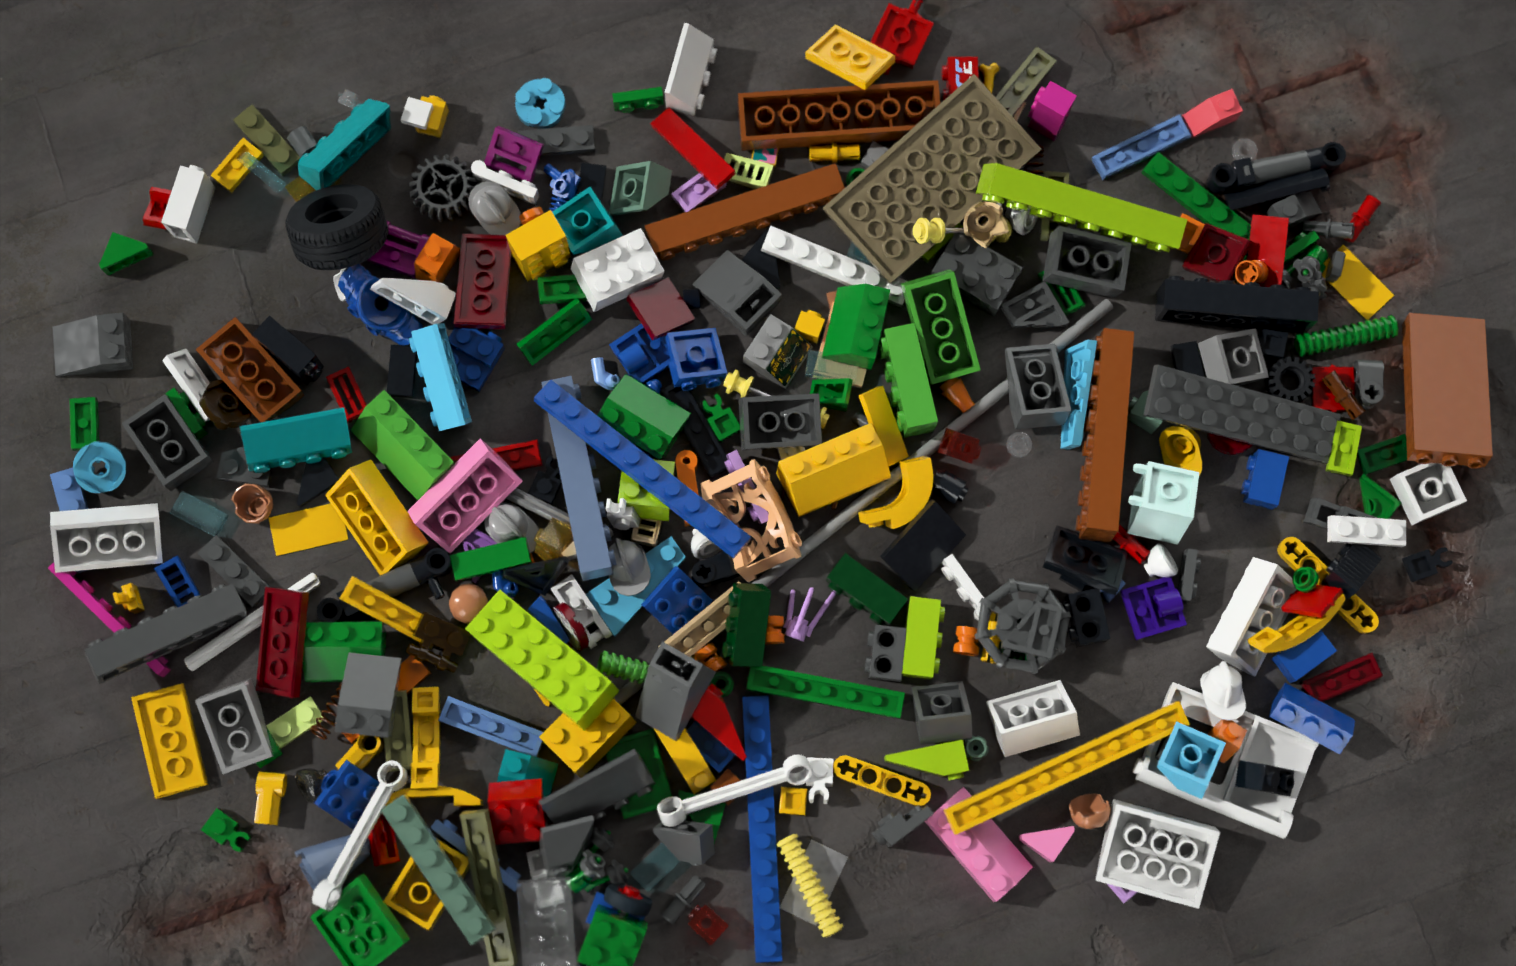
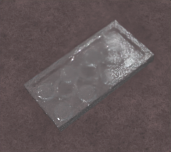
(546, 922)

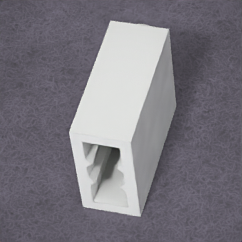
(188, 203)

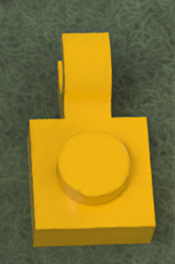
(129, 598)

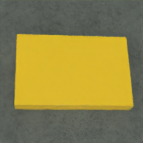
(850, 57)

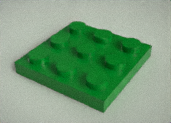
(360, 926)

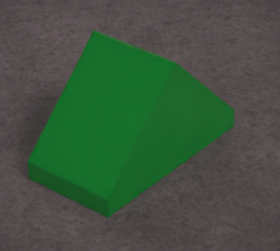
(123, 252)
(832, 392)

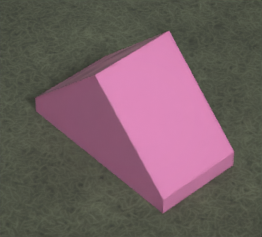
(1048, 842)

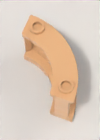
(777, 514)

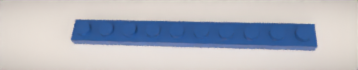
(642, 469)
(762, 832)

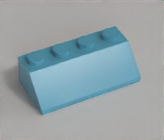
(441, 377)

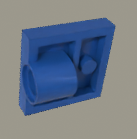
(640, 355)
(676, 600)
(347, 793)

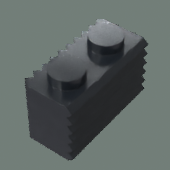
(1352, 568)

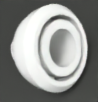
(1021, 220)
(702, 547)
(1160, 562)

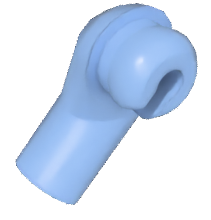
(603, 377)

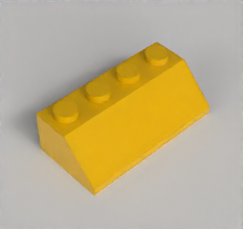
(834, 469)
(376, 517)

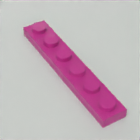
(102, 610)

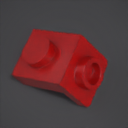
(156, 208)

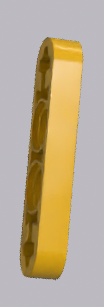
(882, 777)

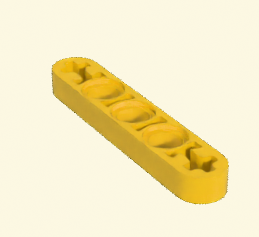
(1300, 548)

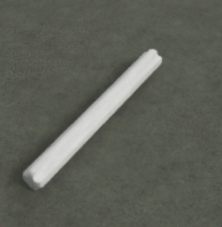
(241, 628)

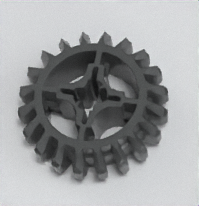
(435, 193)

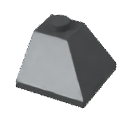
(564, 845)

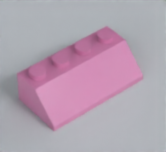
(464, 496)
(982, 851)

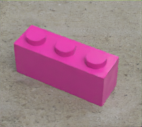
(1050, 110)

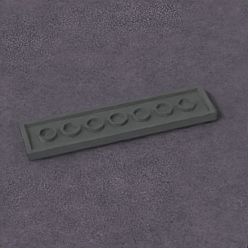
(1240, 414)

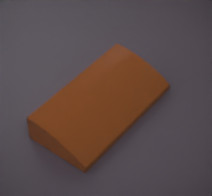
(250, 371)

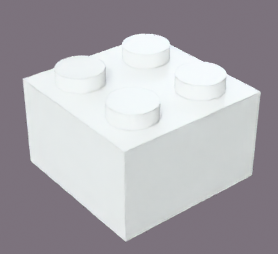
(1427, 491)

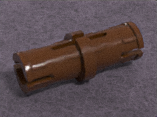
(1343, 395)

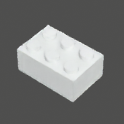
(617, 269)

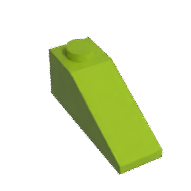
(938, 760)

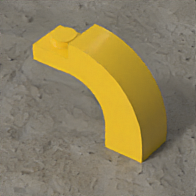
(914, 495)
(688, 760)

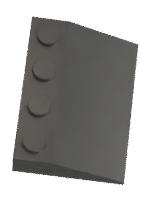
(600, 790)

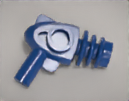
(563, 185)

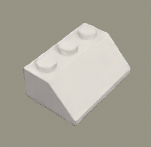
(690, 71)
(1033, 718)

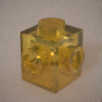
(553, 540)

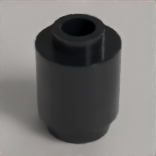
(949, 486)

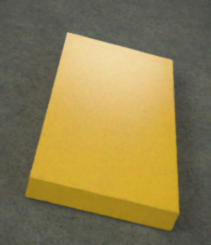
(169, 741)

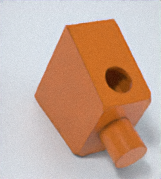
(436, 259)

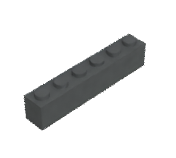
(165, 633)

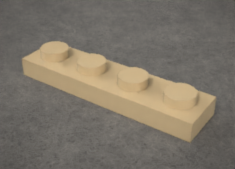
(702, 626)

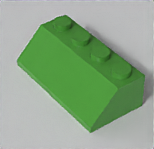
(401, 445)

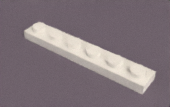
(828, 263)

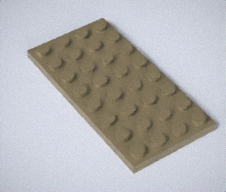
(929, 177)

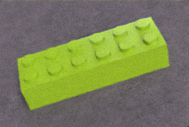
(542, 660)

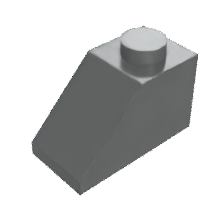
(1296, 208)
(688, 841)

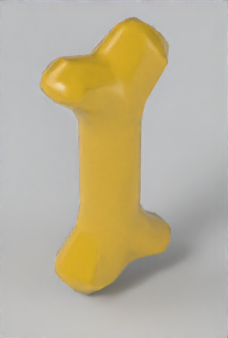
(989, 73)

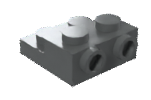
(895, 827)

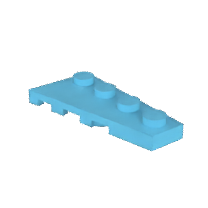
(1077, 380)
(619, 609)

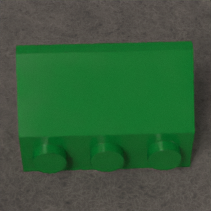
(856, 325)
(644, 416)
(330, 642)

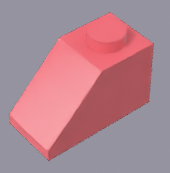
(1213, 113)

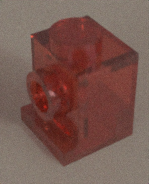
(952, 443)
(709, 934)

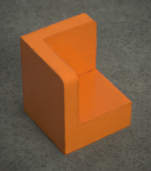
(1191, 233)

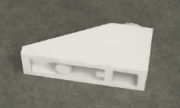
(421, 297)

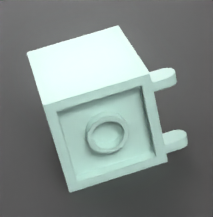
(1162, 502)

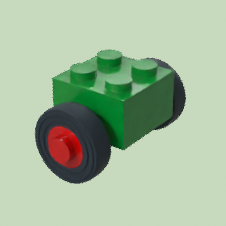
(614, 934)

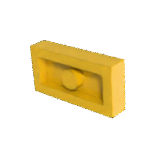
(231, 171)

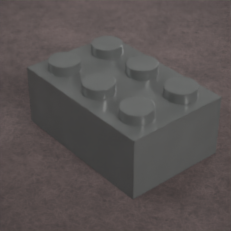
(1087, 262)
(980, 272)
(167, 443)

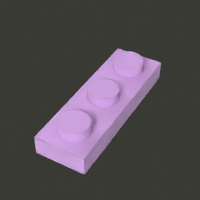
(733, 464)

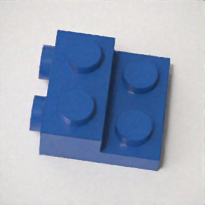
(475, 355)
(696, 358)

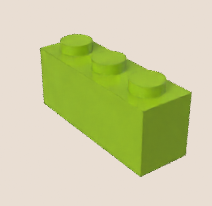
(922, 637)

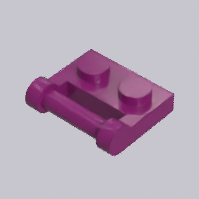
(516, 148)
(399, 257)

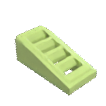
(766, 168)

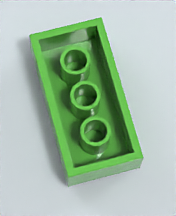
(941, 326)
(908, 380)

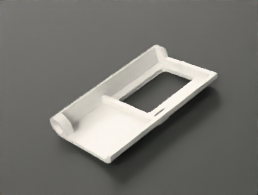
(1263, 744)

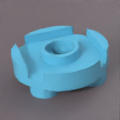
(544, 90)
(99, 452)

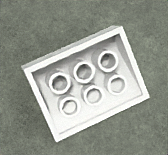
(1156, 853)

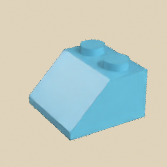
(1190, 759)

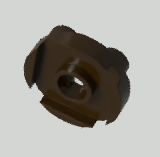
(216, 411)

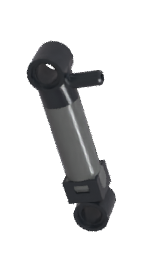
(1249, 172)
(395, 583)

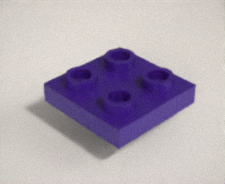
(1153, 607)

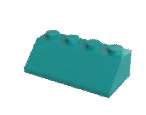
(345, 144)
(296, 440)

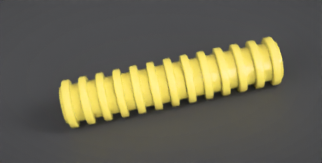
(810, 885)

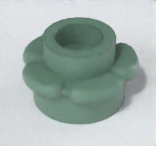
(982, 750)

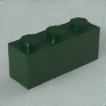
(865, 590)
(747, 624)

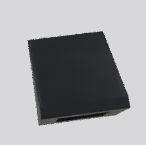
(691, 298)

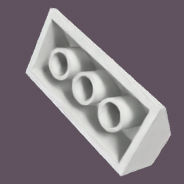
(106, 537)
(1251, 609)

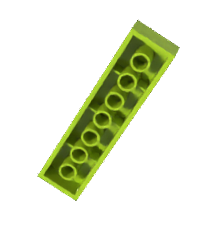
(1080, 206)

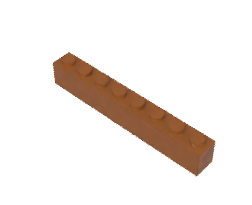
(744, 212)

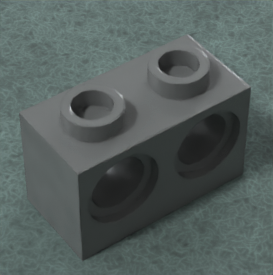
(892, 654)

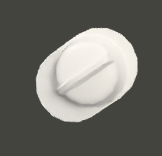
(1223, 692)

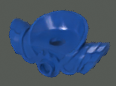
(392, 323)

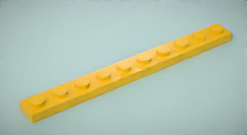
(1064, 768)

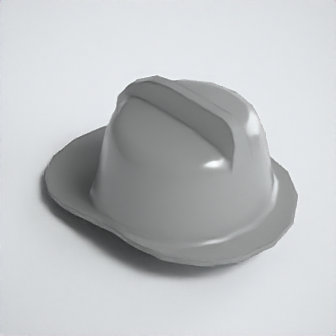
(494, 208)
(510, 523)
(632, 568)

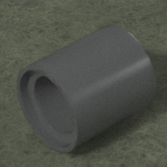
(302, 140)

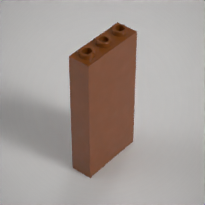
(1446, 390)

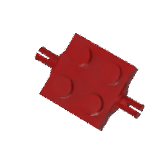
(902, 33)

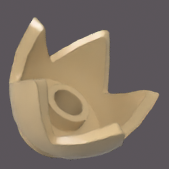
(993, 226)

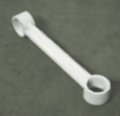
(733, 791)
(329, 890)

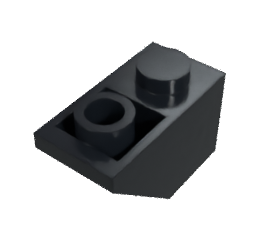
(1264, 778)

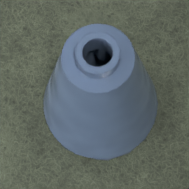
(320, 859)

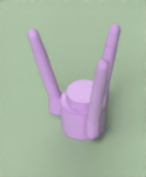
(798, 626)

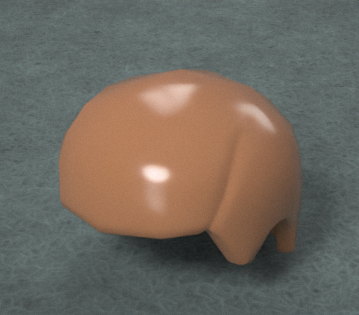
(252, 503)
(467, 602)
(1089, 811)

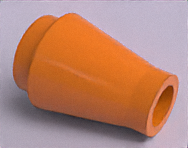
(957, 393)

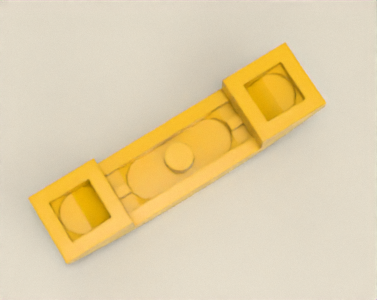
(1293, 632)
(426, 738)
(461, 798)

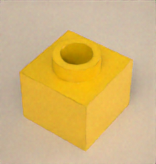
(810, 325)

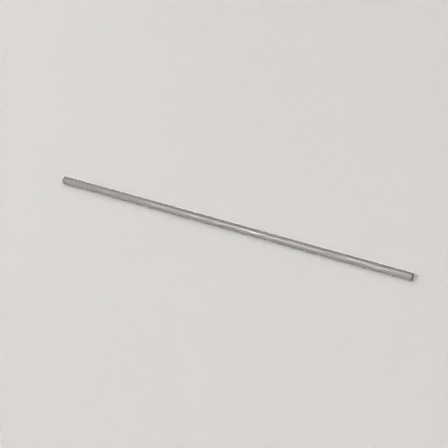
(926, 450)

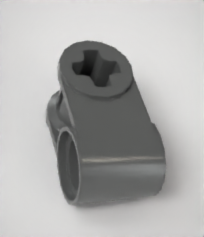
(1368, 378)

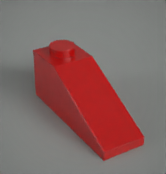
(715, 718)

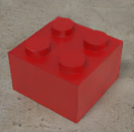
(516, 810)

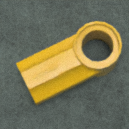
(359, 755)
(270, 790)

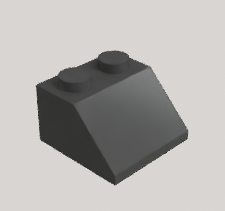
(942, 712)

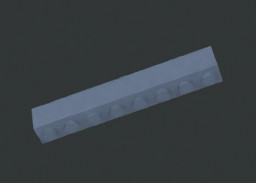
(581, 495)

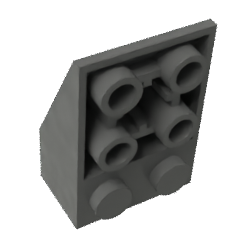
(738, 292)
(672, 690)

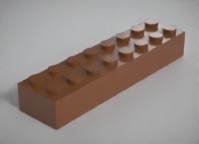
(833, 114)
(1105, 437)

